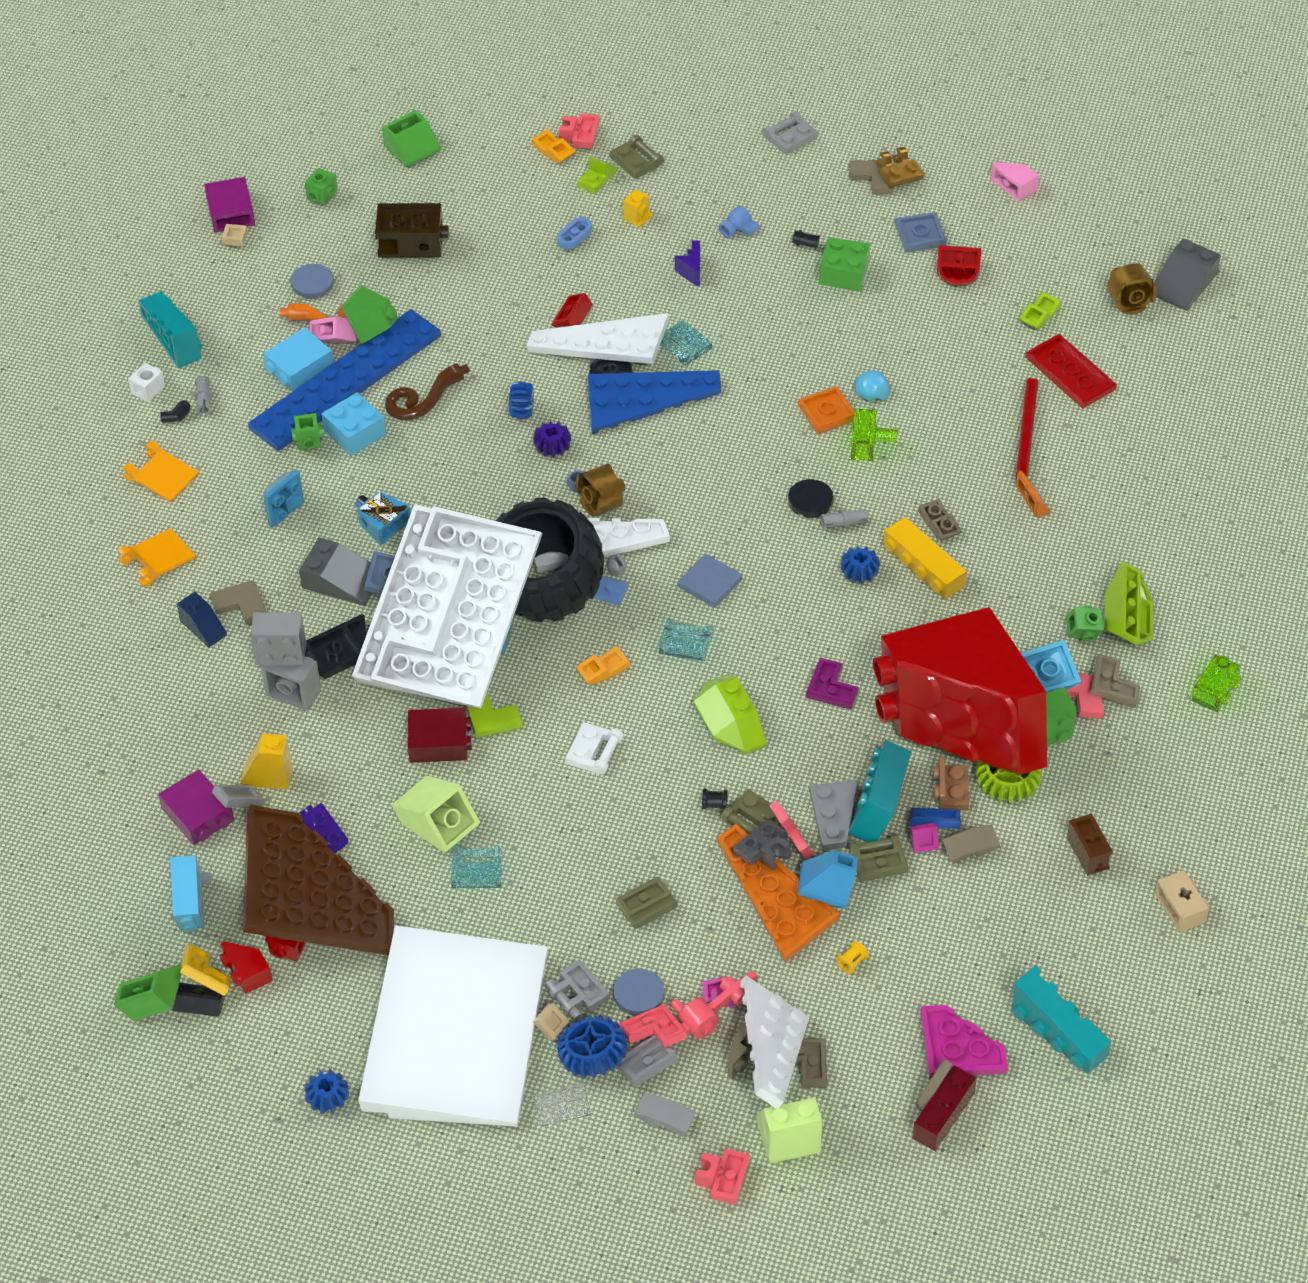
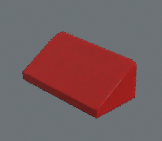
(573, 311)

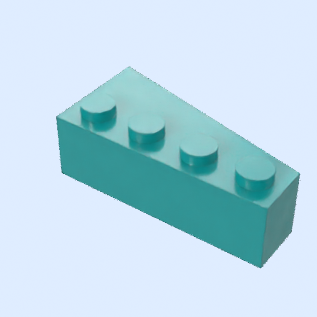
(171, 329)
(880, 791)
(1058, 1021)

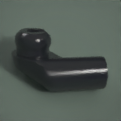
(177, 414)

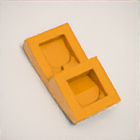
(552, 147)
(604, 667)

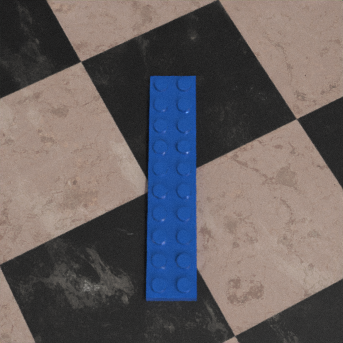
(345, 377)

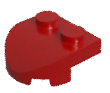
(958, 264)

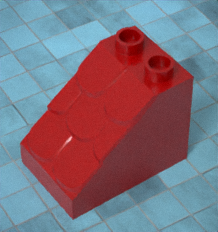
(964, 691)

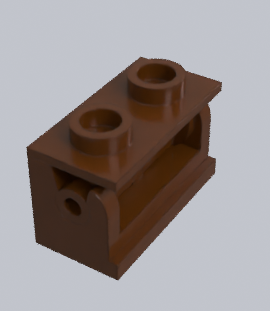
(1089, 844)

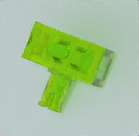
(867, 433)
(1217, 683)

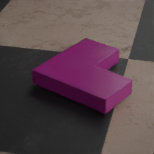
(827, 689)

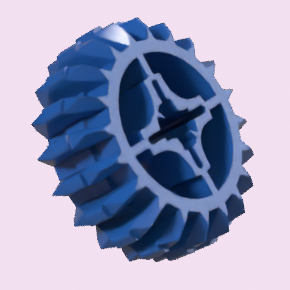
(592, 1046)

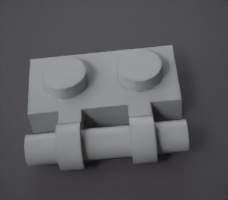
(583, 985)

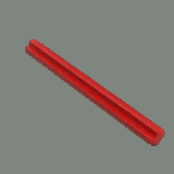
(1027, 426)

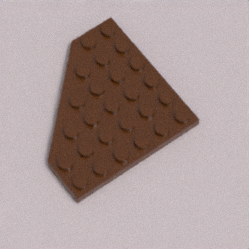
(305, 890)

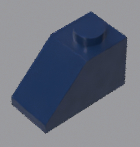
(200, 619)

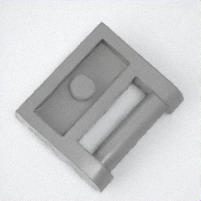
(794, 137)

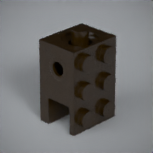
(410, 229)

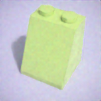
(437, 812)
(791, 1130)

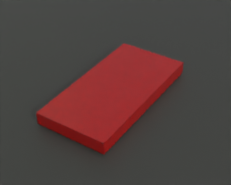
(1071, 371)

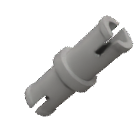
(203, 395)
(844, 518)

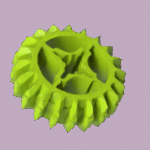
(1006, 783)

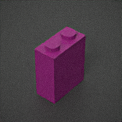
(229, 203)
(195, 807)

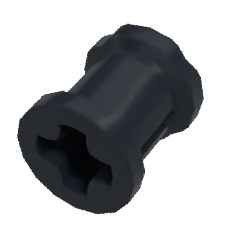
(714, 799)

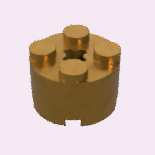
(1131, 288)
(600, 490)

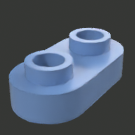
(574, 233)

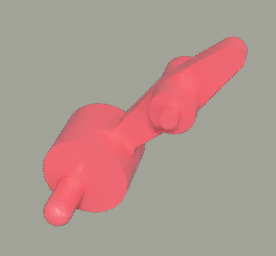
(701, 1017)

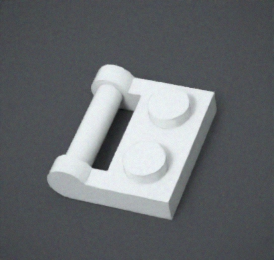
(587, 744)

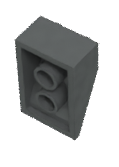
(1186, 274)
(335, 572)

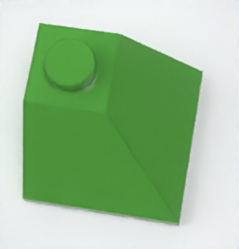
(369, 313)

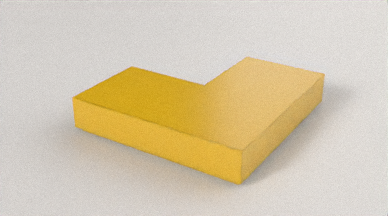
(196, 966)

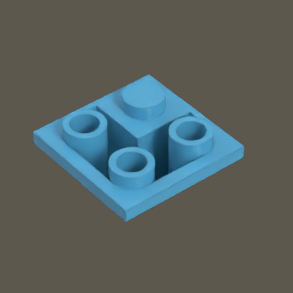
(283, 497)
(828, 878)

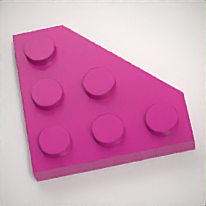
(960, 1043)

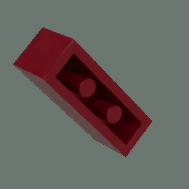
(944, 1108)

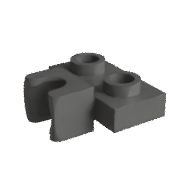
(764, 844)

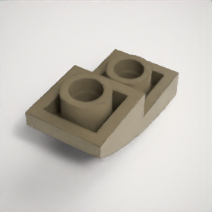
(938, 520)
(971, 842)
(738, 1052)

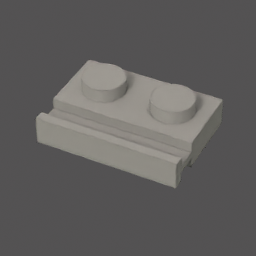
(646, 1061)

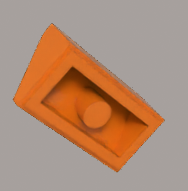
(1031, 495)

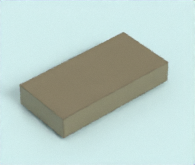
(934, 1084)

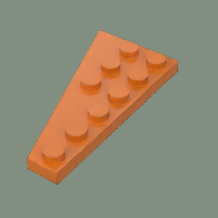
(787, 916)

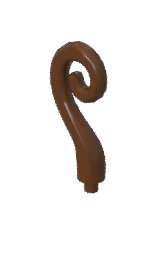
(446, 378)

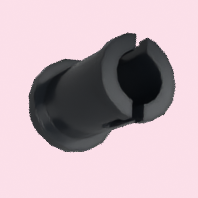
(806, 239)

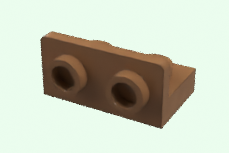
(952, 787)

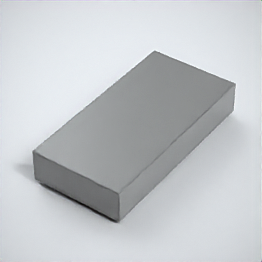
(237, 795)

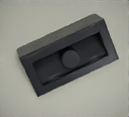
(198, 1000)

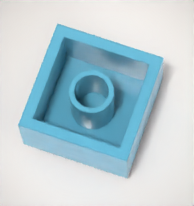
(354, 424)

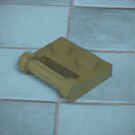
(633, 162)
(751, 807)
(879, 863)

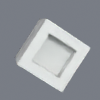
(146, 382)

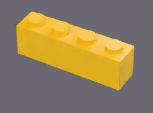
(925, 558)

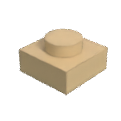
(234, 235)
(551, 1021)

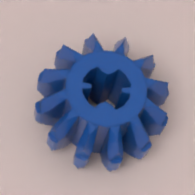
(521, 400)
(860, 564)
(326, 1091)

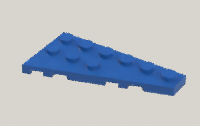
(635, 396)

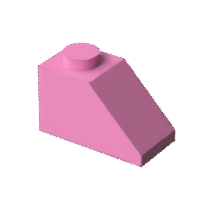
(1015, 179)
(333, 330)

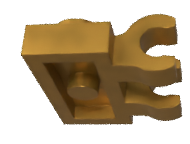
(902, 172)

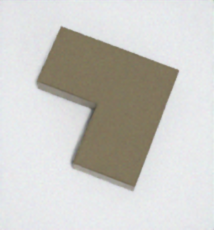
(869, 171)
(241, 596)
(1108, 685)
(813, 1063)

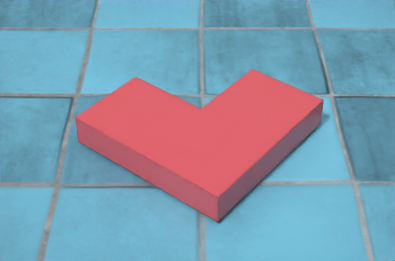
(1087, 704)
(792, 830)
(655, 1021)

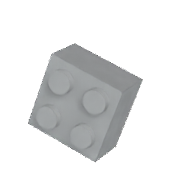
(278, 638)
(293, 684)

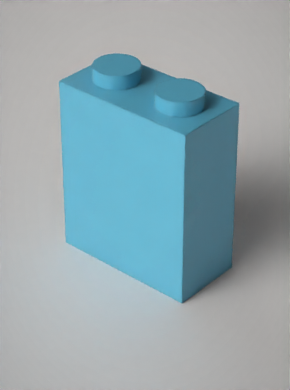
(298, 359)
(187, 893)

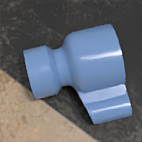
(738, 220)

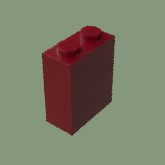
(438, 735)

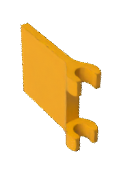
(162, 473)
(157, 555)

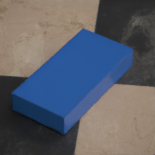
(941, 817)

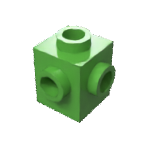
(321, 186)
(307, 431)
(1085, 623)

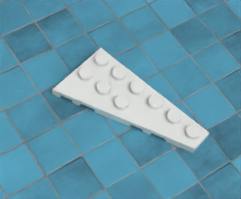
(616, 340)
(615, 539)
(776, 1037)

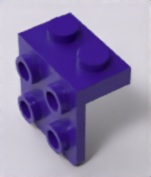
(321, 821)

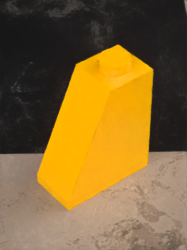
(269, 763)

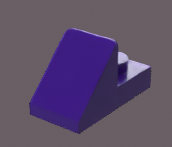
(689, 265)

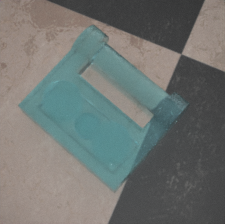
(688, 339)
(683, 644)
(476, 873)

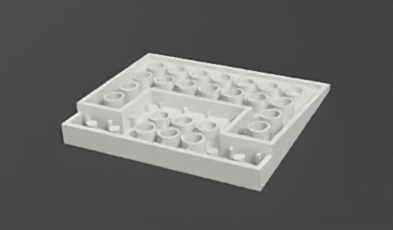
(447, 606)
(453, 1028)

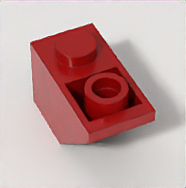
(247, 966)

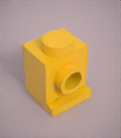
(637, 208)

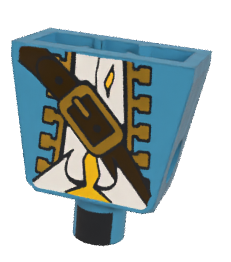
(382, 516)

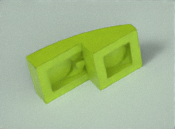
(1041, 311)

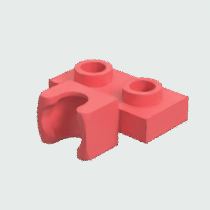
(581, 131)
(723, 1175)

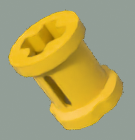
(852, 957)

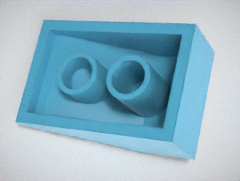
(1053, 666)

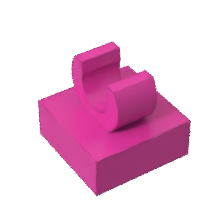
(924, 837)

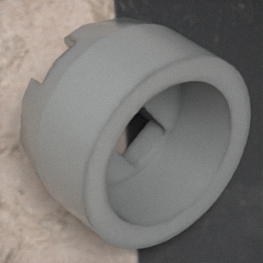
(613, 567)

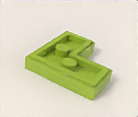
(490, 721)

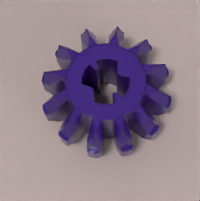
(552, 439)

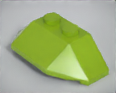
(1129, 606)
(730, 714)

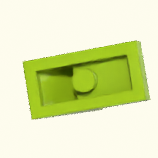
(597, 175)

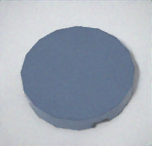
(312, 281)
(638, 991)

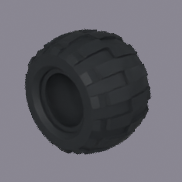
(564, 532)

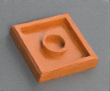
(826, 409)

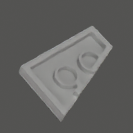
(833, 811)

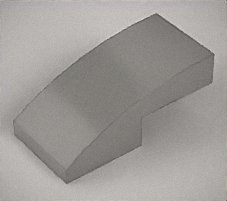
(664, 1112)

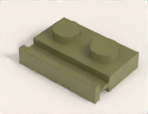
(646, 902)

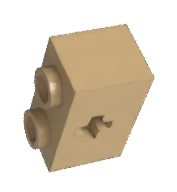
(1182, 901)

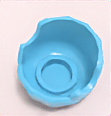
(872, 386)

